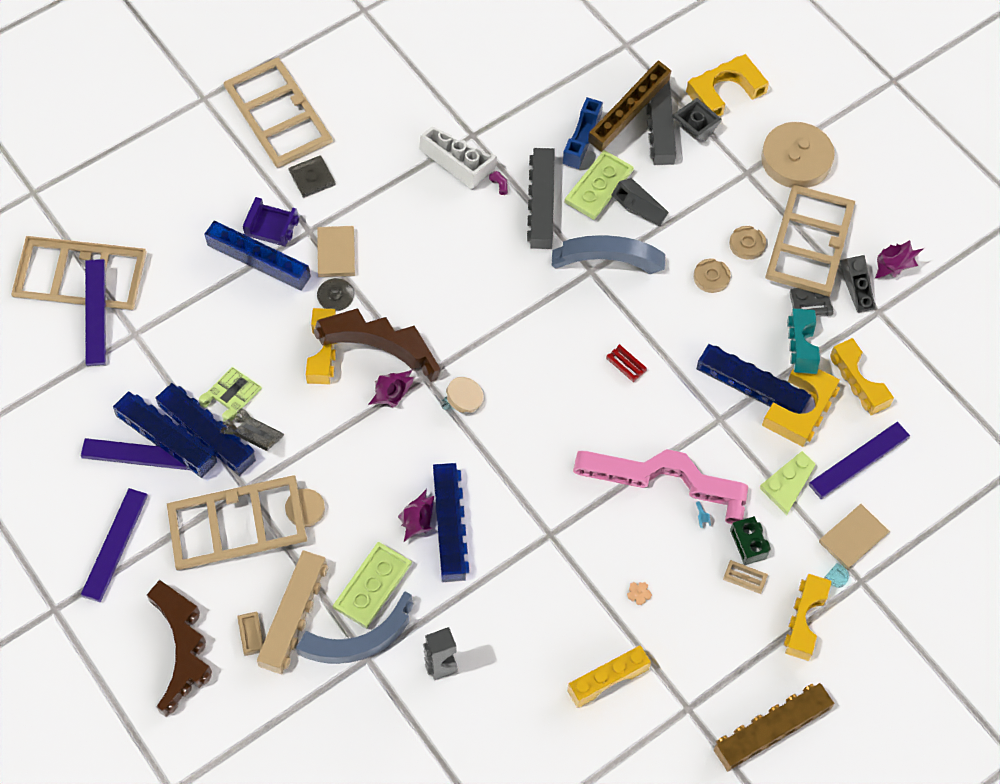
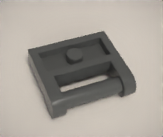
(804, 298)

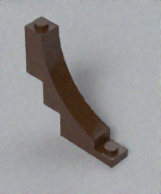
(379, 333)

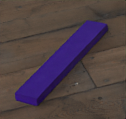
(95, 312)
(129, 453)
(859, 460)
(114, 545)

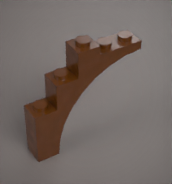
(188, 643)

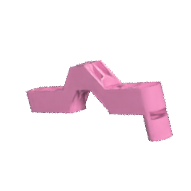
(668, 463)

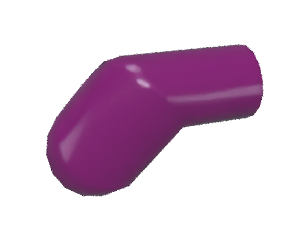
(497, 177)

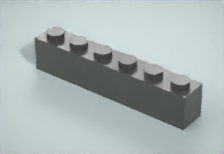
(662, 127)
(542, 198)

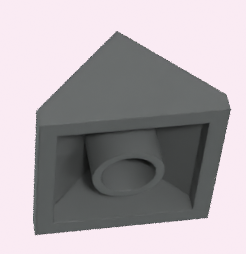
(698, 119)

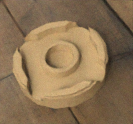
(747, 242)
(711, 275)
(464, 394)
(312, 507)

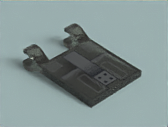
(252, 431)

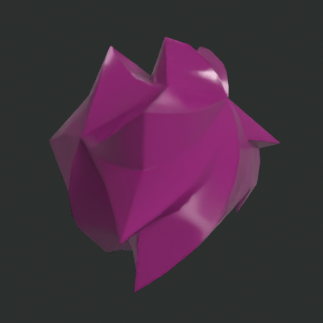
(895, 259)
(391, 388)
(417, 516)

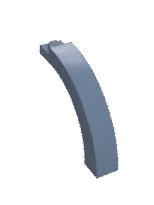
(609, 248)
(361, 647)

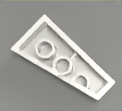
(458, 158)

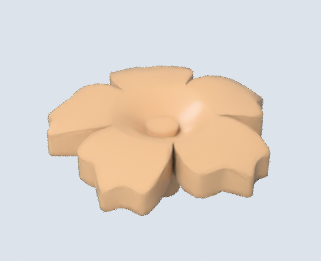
(639, 593)

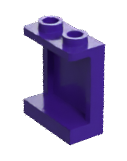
(270, 223)

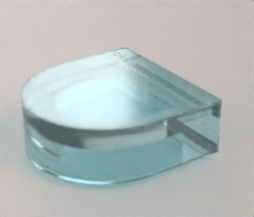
(838, 576)

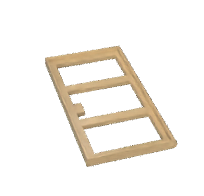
(297, 99)
(835, 242)
(86, 250)
(232, 497)

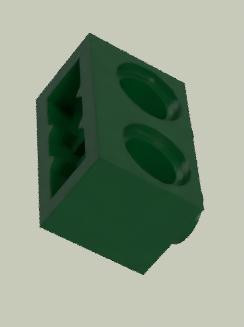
(745, 541)

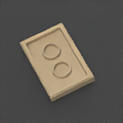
(336, 251)
(854, 536)

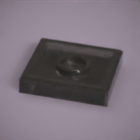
(311, 176)

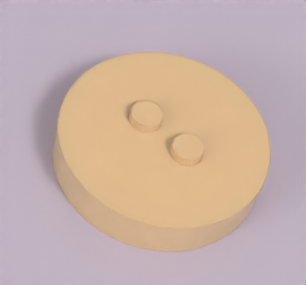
(797, 154)

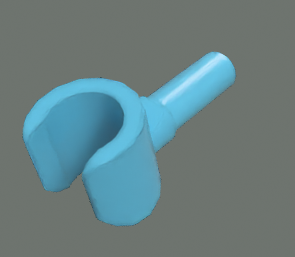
(702, 517)

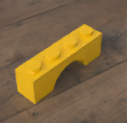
(319, 367)
(873, 395)
(801, 639)
(596, 681)

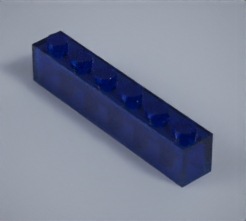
(257, 255)
(751, 380)
(201, 423)
(165, 434)
(449, 522)

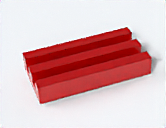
(634, 362)

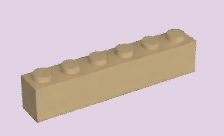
(292, 612)

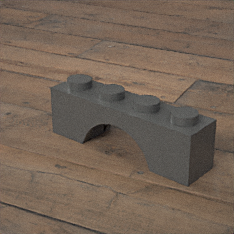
(439, 653)

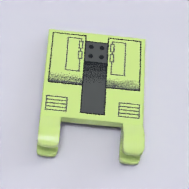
(232, 391)

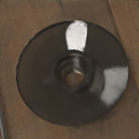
(339, 300)

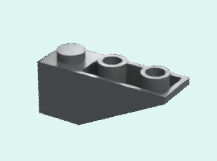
(639, 201)
(858, 282)

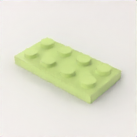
(597, 184)
(372, 585)

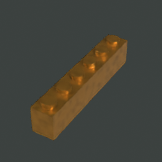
(629, 106)
(773, 726)

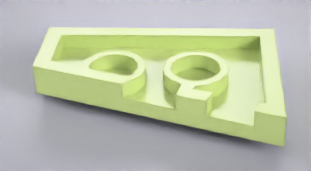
(788, 481)

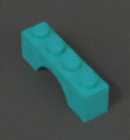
(804, 355)

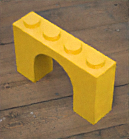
(738, 70)
(800, 427)

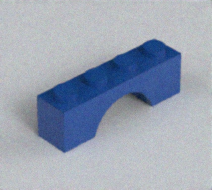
(578, 144)

